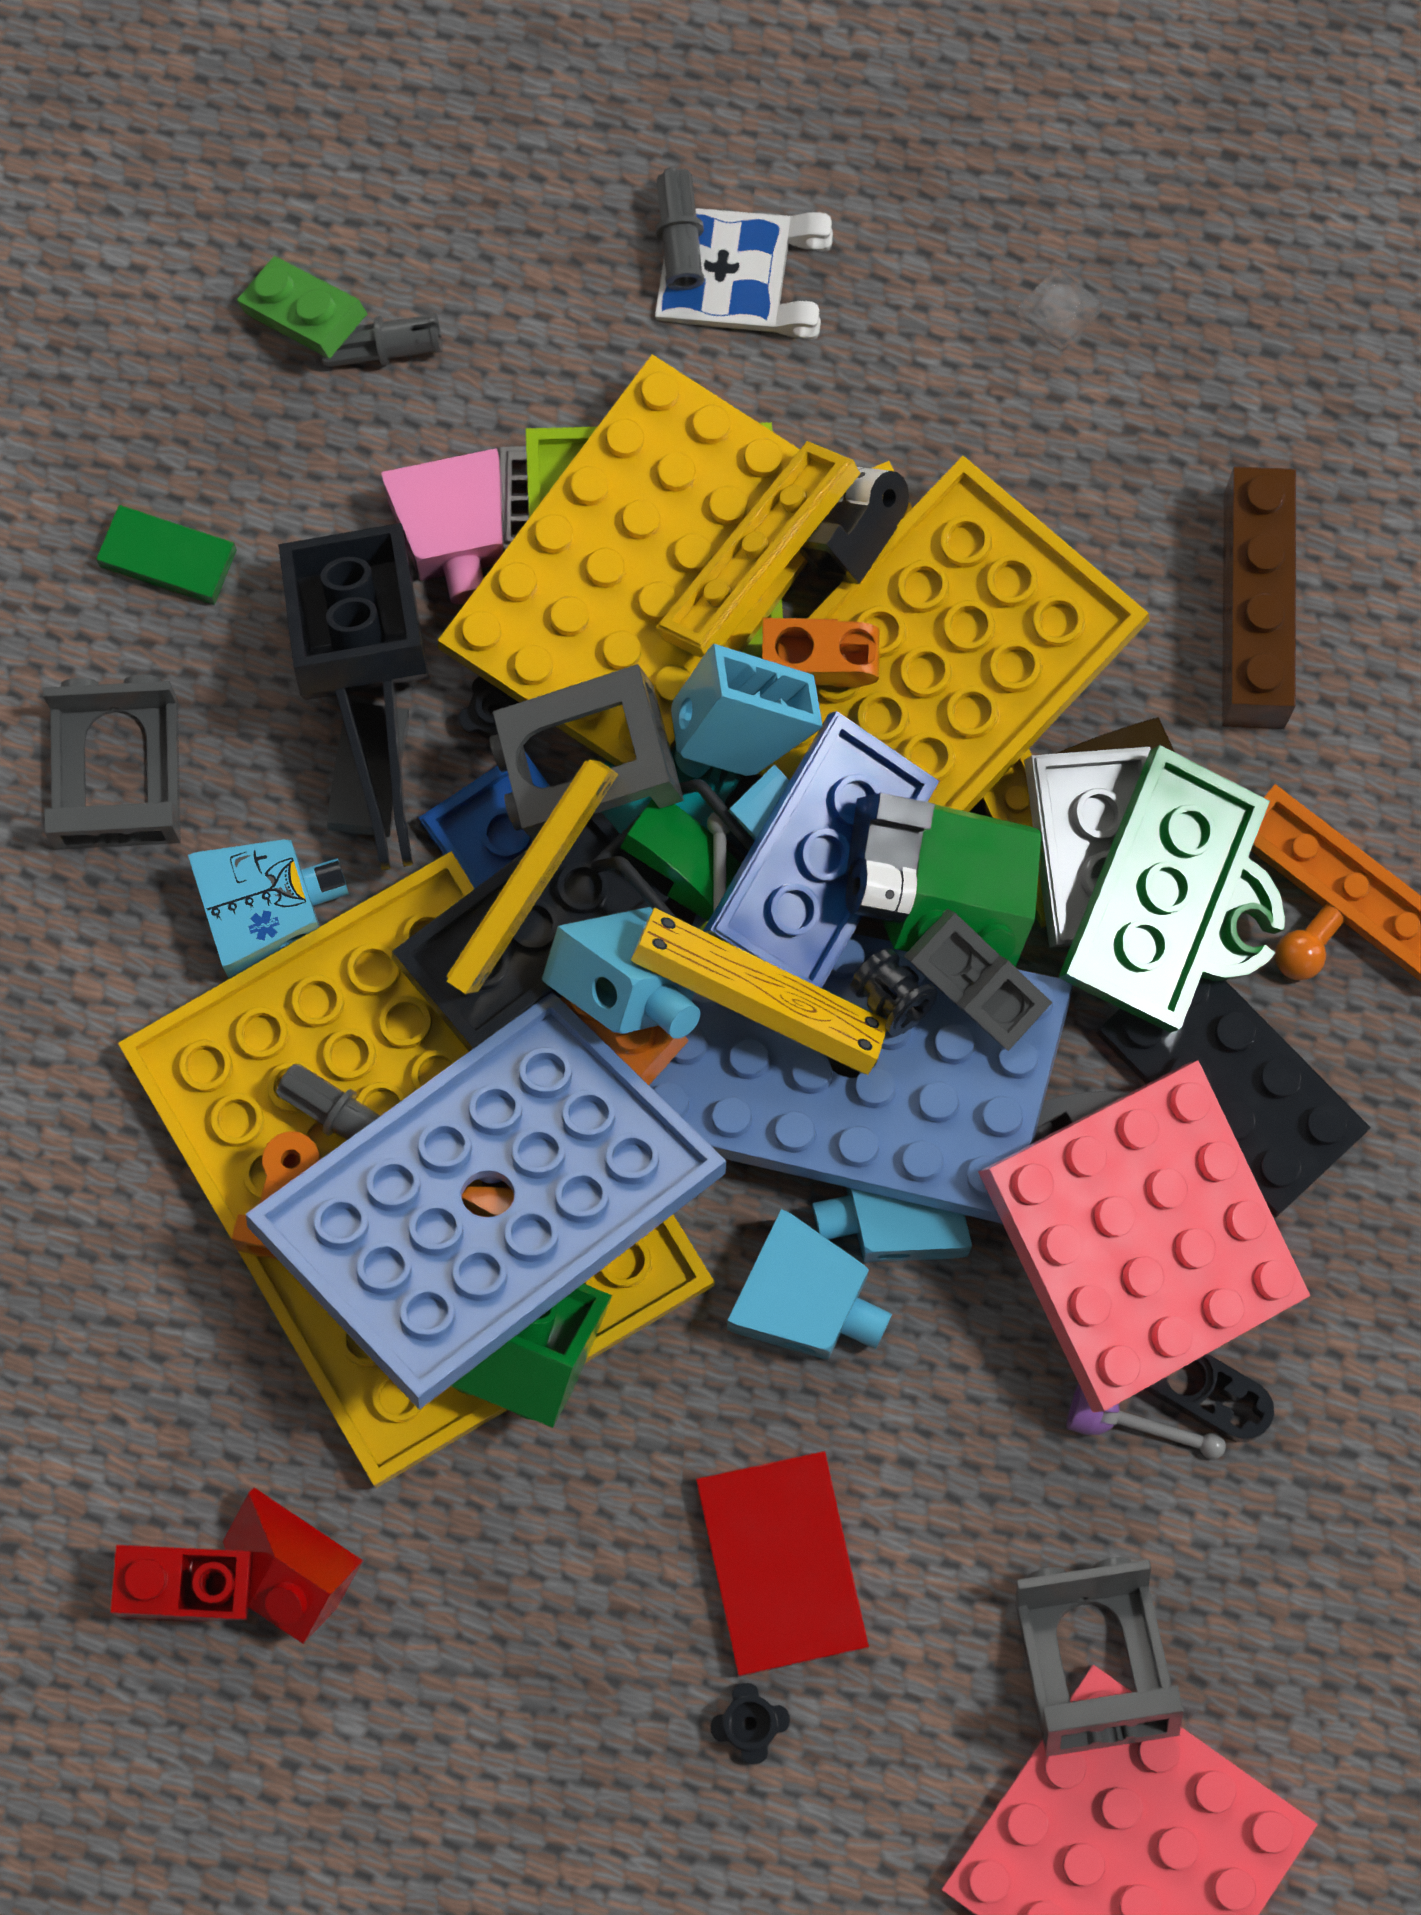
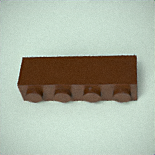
(1259, 598)

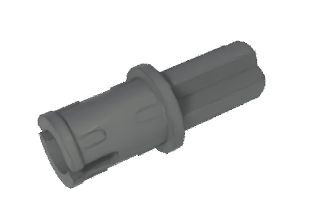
(679, 229)
(389, 340)
(324, 1102)

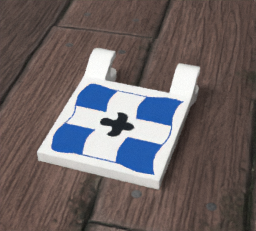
(745, 274)

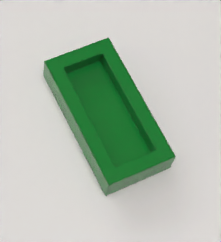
(166, 554)

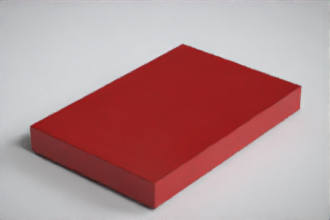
(782, 1564)

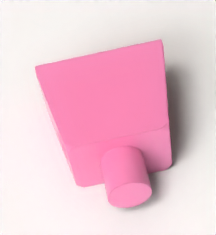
(450, 517)

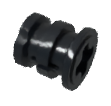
(912, 1000)

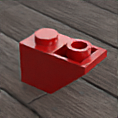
(180, 1583)

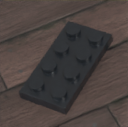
(516, 979)
(1272, 1098)

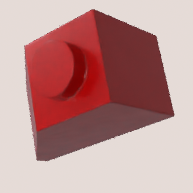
(294, 1567)

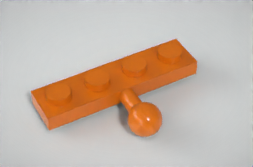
(1341, 880)

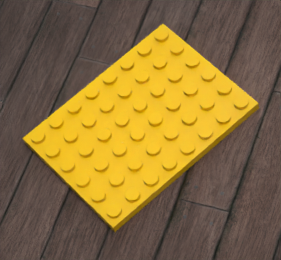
(365, 1028)

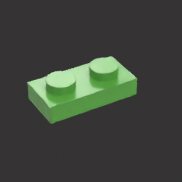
(302, 307)

